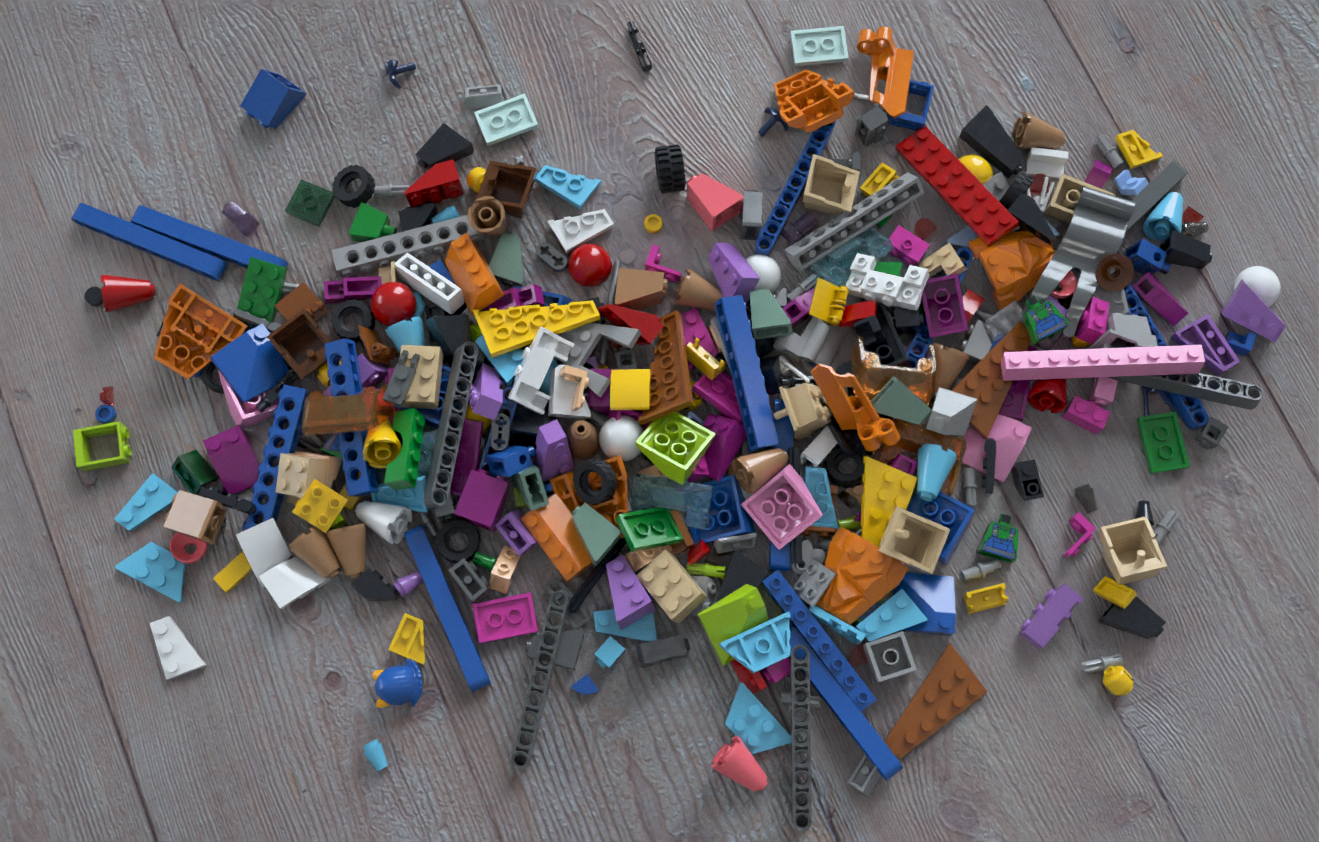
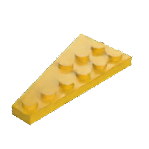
(518, 325)
(883, 491)

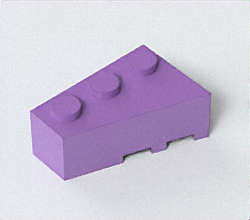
(732, 271)
(1252, 312)
(1216, 350)
(370, 373)
(485, 394)
(552, 451)
(628, 594)
(1050, 615)

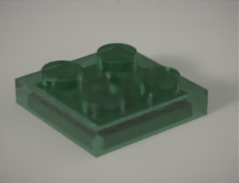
(310, 203)

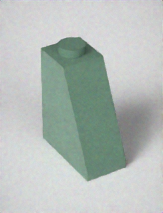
(507, 260)
(768, 316)
(900, 402)
(530, 487)
(595, 532)

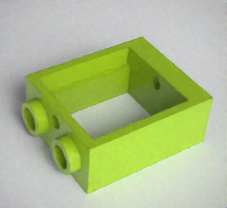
(82, 450)

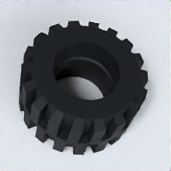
(670, 168)

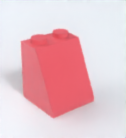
(713, 200)

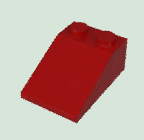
(646, 323)

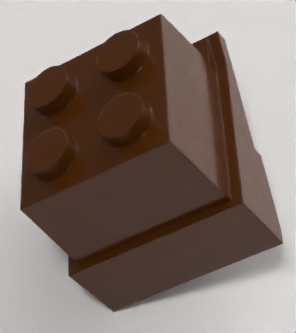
(509, 185)
(300, 343)

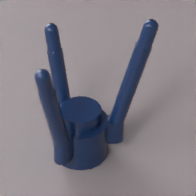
(1163, 394)

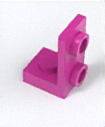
(652, 264)
(1083, 526)

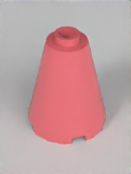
(739, 765)

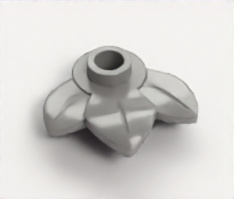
(807, 556)

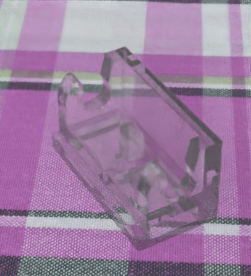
(1003, 321)

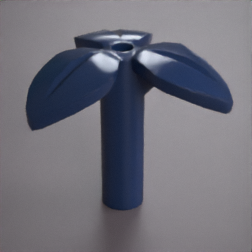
(392, 70)
(775, 118)

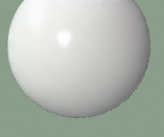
(767, 270)
(1262, 282)
(620, 437)

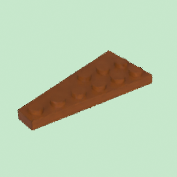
(669, 372)
(986, 380)
(940, 698)

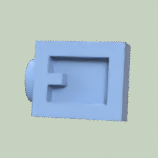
(1129, 185)

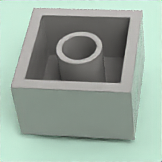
(889, 657)

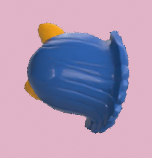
(398, 684)

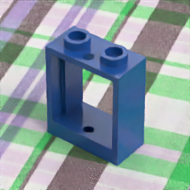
(912, 121)

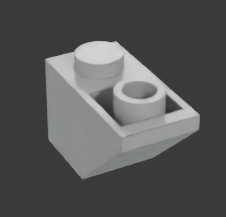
(977, 344)

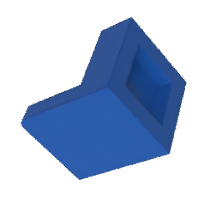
(1240, 344)

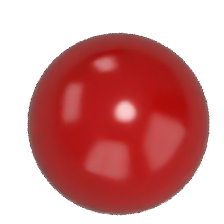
(589, 265)
(393, 303)

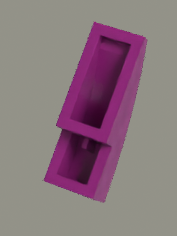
(350, 288)
(514, 297)

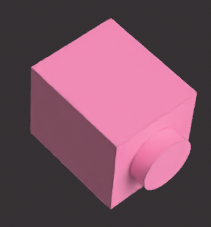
(1103, 391)

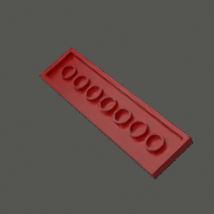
(957, 186)

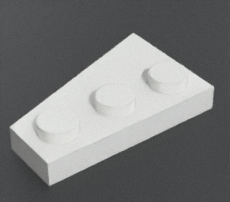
(580, 229)
(174, 649)

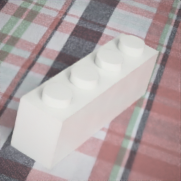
(429, 283)

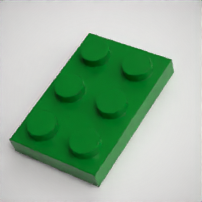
(262, 288)
(1163, 442)
(649, 528)

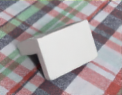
(1046, 162)

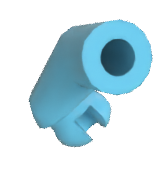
(420, 305)

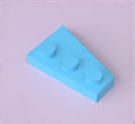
(569, 187)
(503, 364)
(818, 485)
(411, 498)
(146, 502)
(891, 617)
(840, 627)
(642, 629)

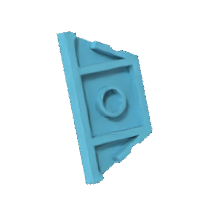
(156, 569)
(762, 644)
(754, 723)

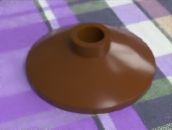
(1122, 275)

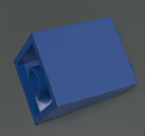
(271, 98)

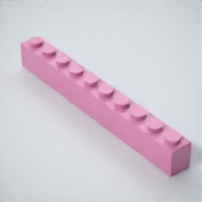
(1102, 362)

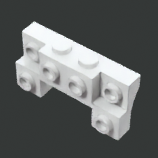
(884, 287)
(534, 368)

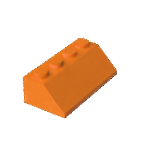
(472, 273)
(558, 537)

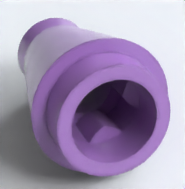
(408, 583)

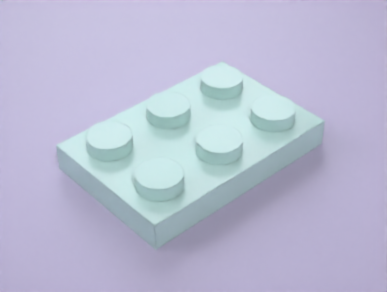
(819, 46)
(506, 119)

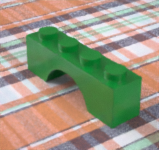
(404, 468)

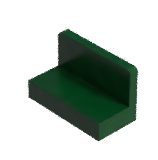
(193, 471)

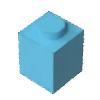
(609, 653)

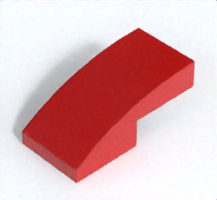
(857, 312)

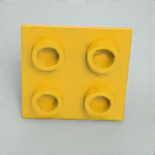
(828, 302)
(319, 505)

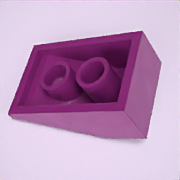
(944, 306)
(724, 445)
(233, 459)

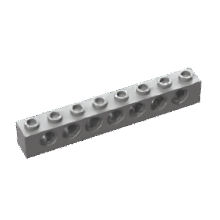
(849, 225)
(398, 241)

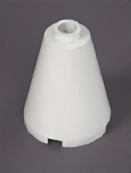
(385, 519)

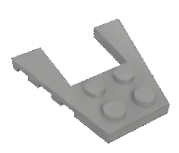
(585, 340)

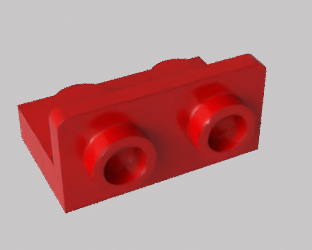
(752, 681)

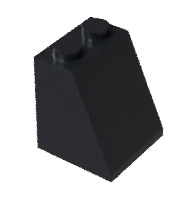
(526, 425)

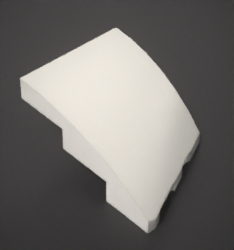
(264, 547)
(291, 581)

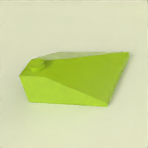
(675, 445)
(733, 616)

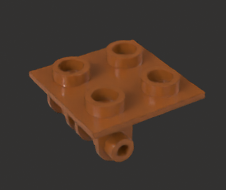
(301, 298)
(374, 347)

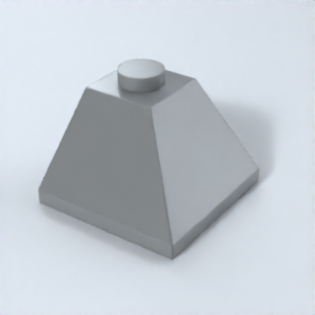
(951, 413)

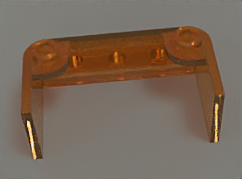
(874, 376)
(345, 412)
(914, 436)

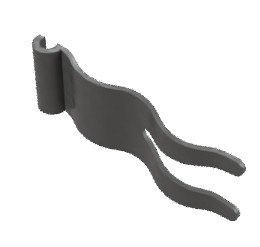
(1093, 233)

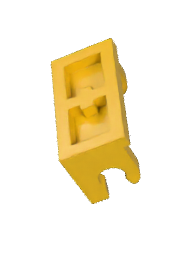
(703, 360)
(985, 598)

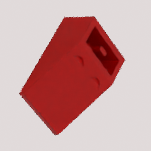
(435, 185)

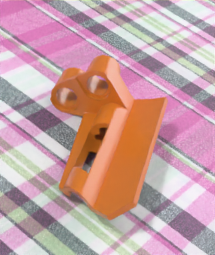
(887, 64)
(854, 411)

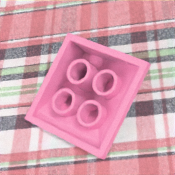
(246, 413)
(1010, 440)
(783, 507)

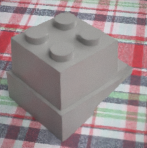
(1125, 332)

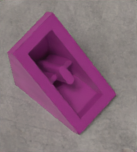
(1098, 174)

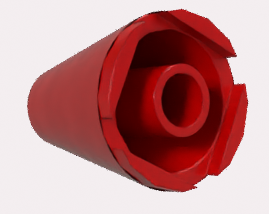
(124, 292)
(1049, 395)

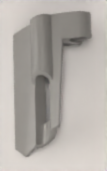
(817, 342)

